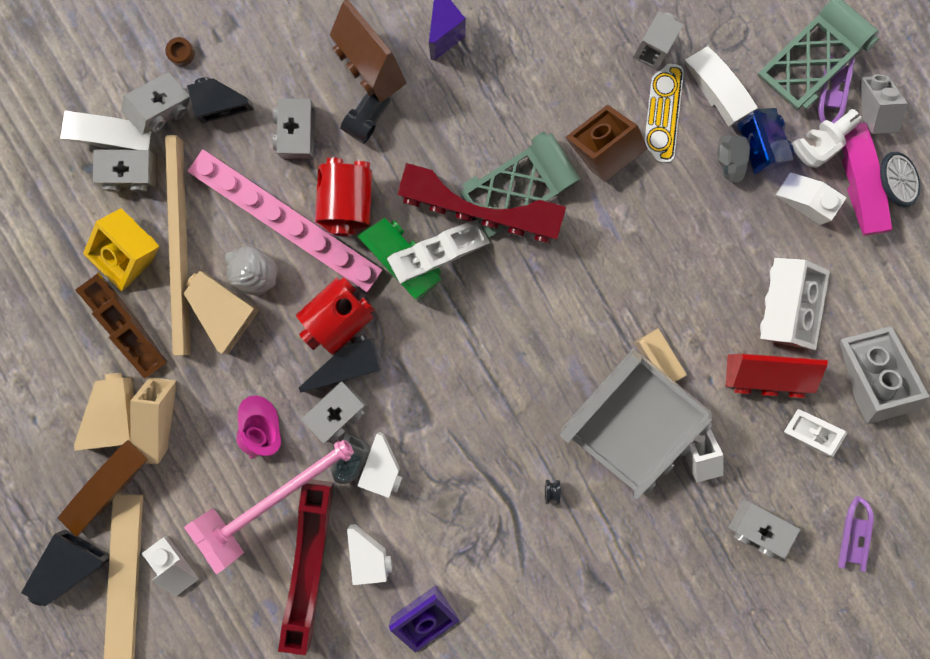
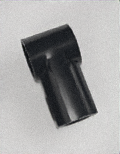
(361, 121)

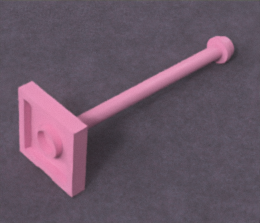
(217, 539)

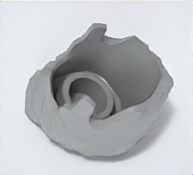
(251, 270)

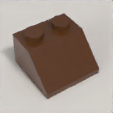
(607, 142)

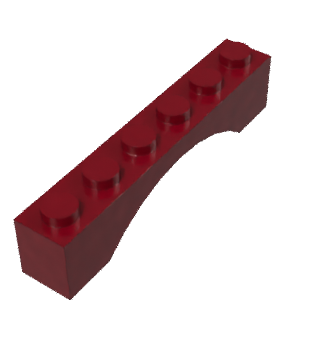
(537, 218)
(307, 567)

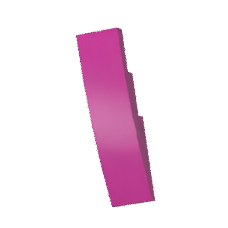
(865, 183)

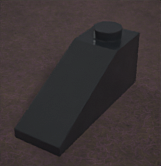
(348, 363)

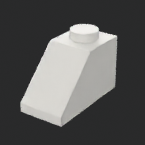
(811, 197)
(705, 457)
(381, 469)
(367, 558)

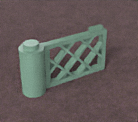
(845, 28)
(549, 162)

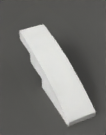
(438, 251)

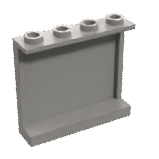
(638, 423)

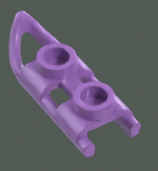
(835, 98)
(856, 528)

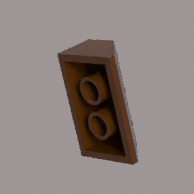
(365, 53)

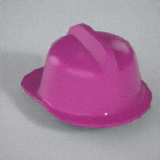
(258, 427)

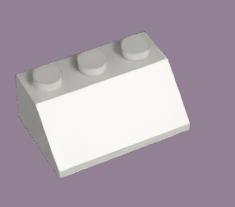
(794, 303)

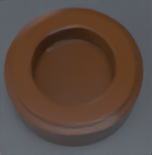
(180, 51)

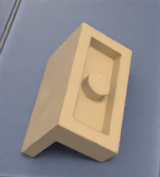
(658, 352)

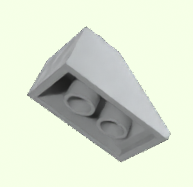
(882, 375)

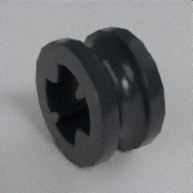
(552, 492)

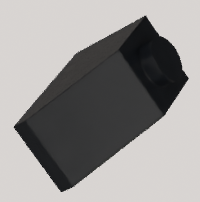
(214, 100)

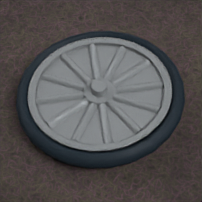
(900, 179)

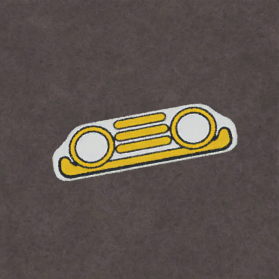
(664, 112)

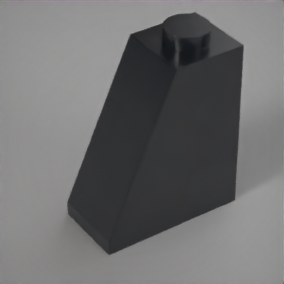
(62, 567)

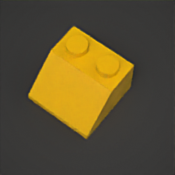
(120, 248)

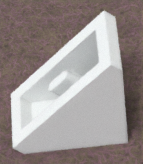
(815, 433)

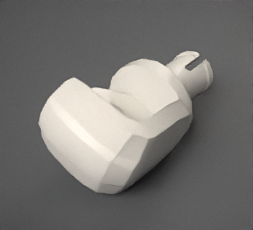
(828, 140)

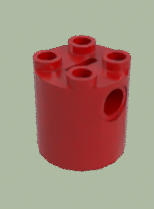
(343, 197)
(326, 323)

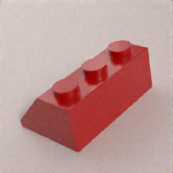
(774, 374)

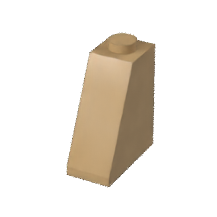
(219, 310)
(107, 414)
(152, 417)

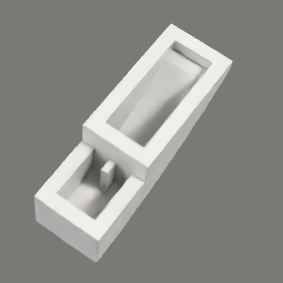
(720, 86)
(103, 132)

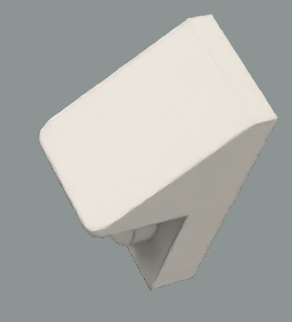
(170, 566)

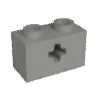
(658, 40)
(155, 103)
(301, 143)
(111, 163)
(319, 418)
(778, 536)

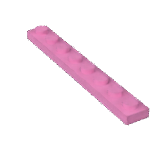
(285, 221)

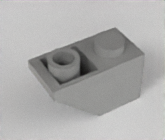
(882, 104)

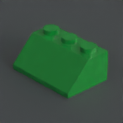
(386, 239)

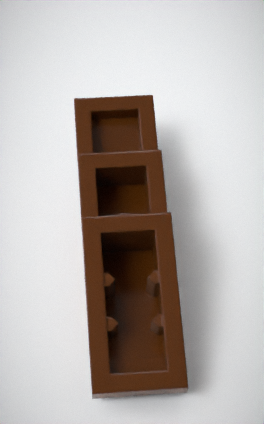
(121, 325)
(102, 488)

